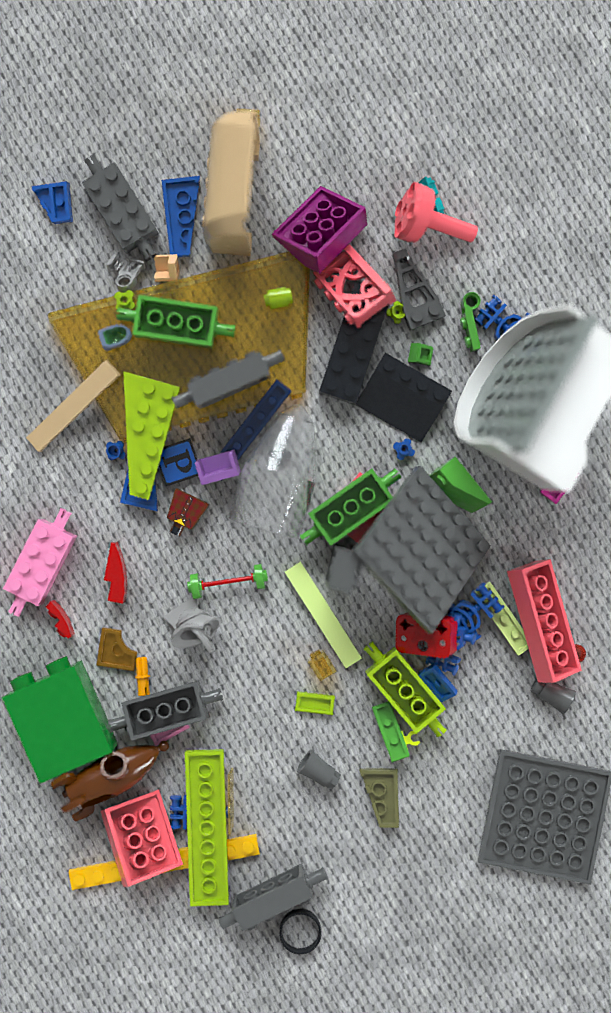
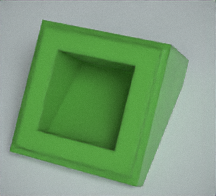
(420, 354)

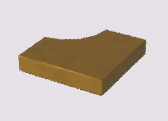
(114, 652)

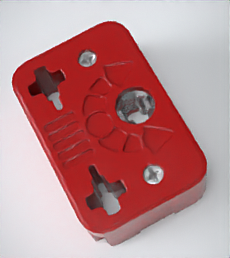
(411, 638)

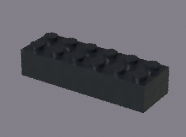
(351, 355)

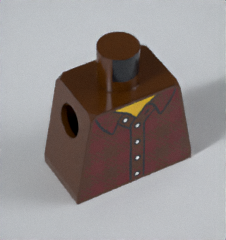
(185, 511)

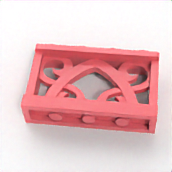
(353, 261)

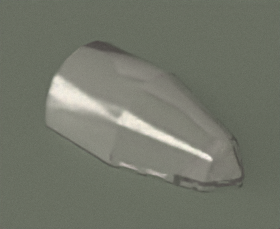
(278, 476)

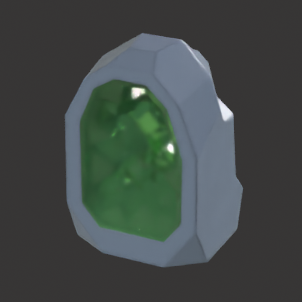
(114, 336)

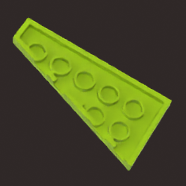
(148, 421)

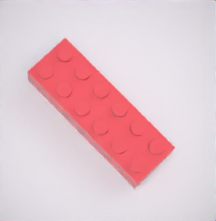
(544, 621)

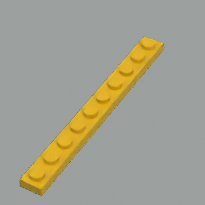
(108, 871)

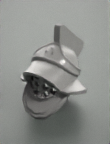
(192, 625)

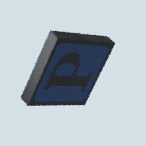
(178, 462)

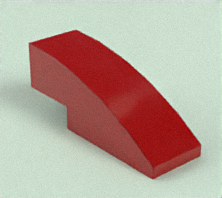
(116, 574)

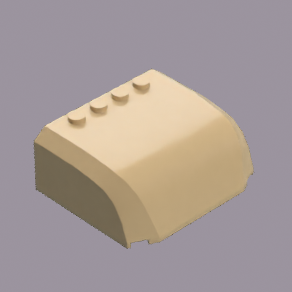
(228, 182)

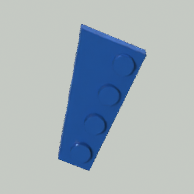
(180, 210)

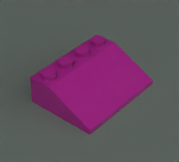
(321, 228)

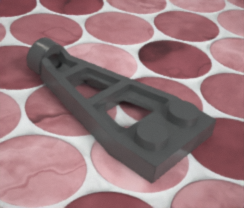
(425, 313)

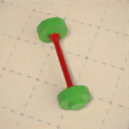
(196, 586)

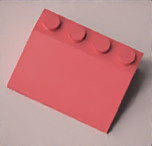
(141, 838)

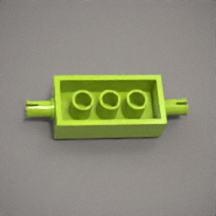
(405, 690)

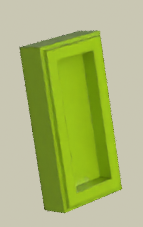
(314, 703)

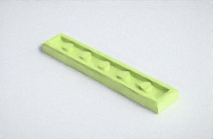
(323, 614)

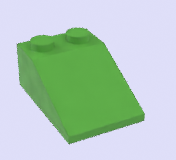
(460, 486)

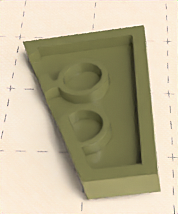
(384, 794)

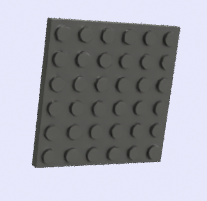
(422, 549)
(545, 816)

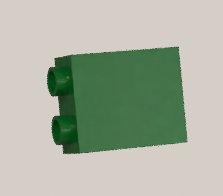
(59, 719)

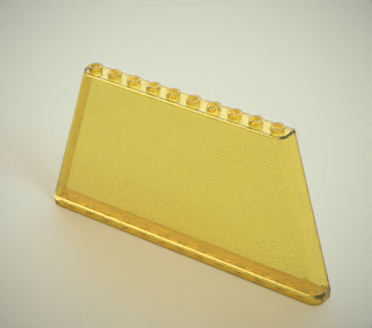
(240, 301)

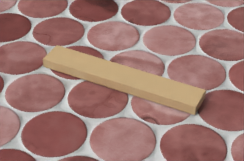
(73, 406)

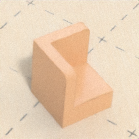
(166, 267)

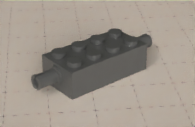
(120, 207)
(228, 380)
(165, 710)
(272, 897)

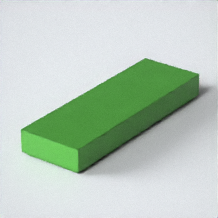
(390, 731)

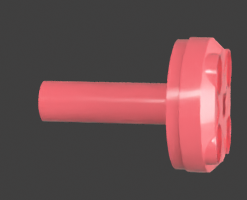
(417, 213)

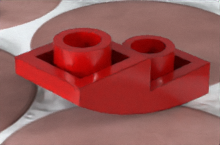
(64, 625)

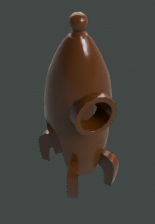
(107, 777)

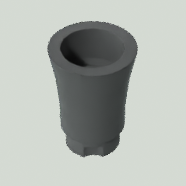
(554, 694)
(318, 770)

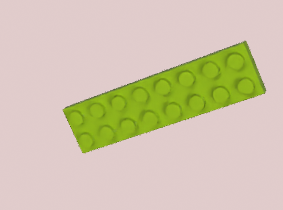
(206, 827)

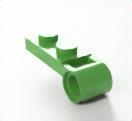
(468, 323)

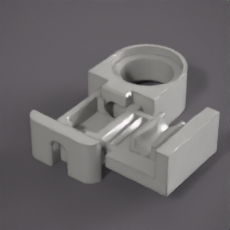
(126, 270)

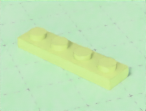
(507, 623)

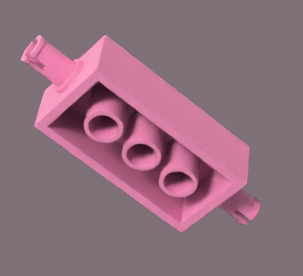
(39, 562)

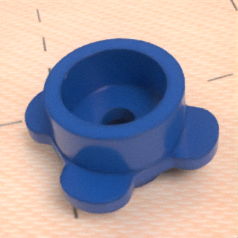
(405, 444)
(110, 450)

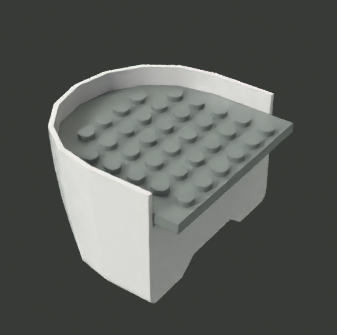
(539, 396)

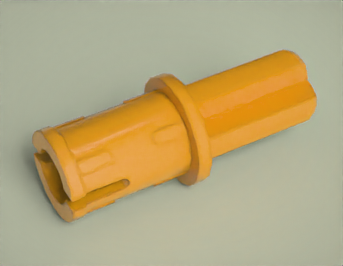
(142, 676)

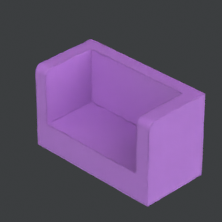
(217, 467)

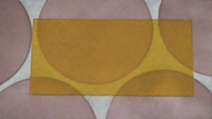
(230, 800)

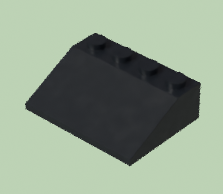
(403, 397)

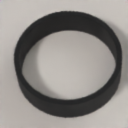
(300, 950)

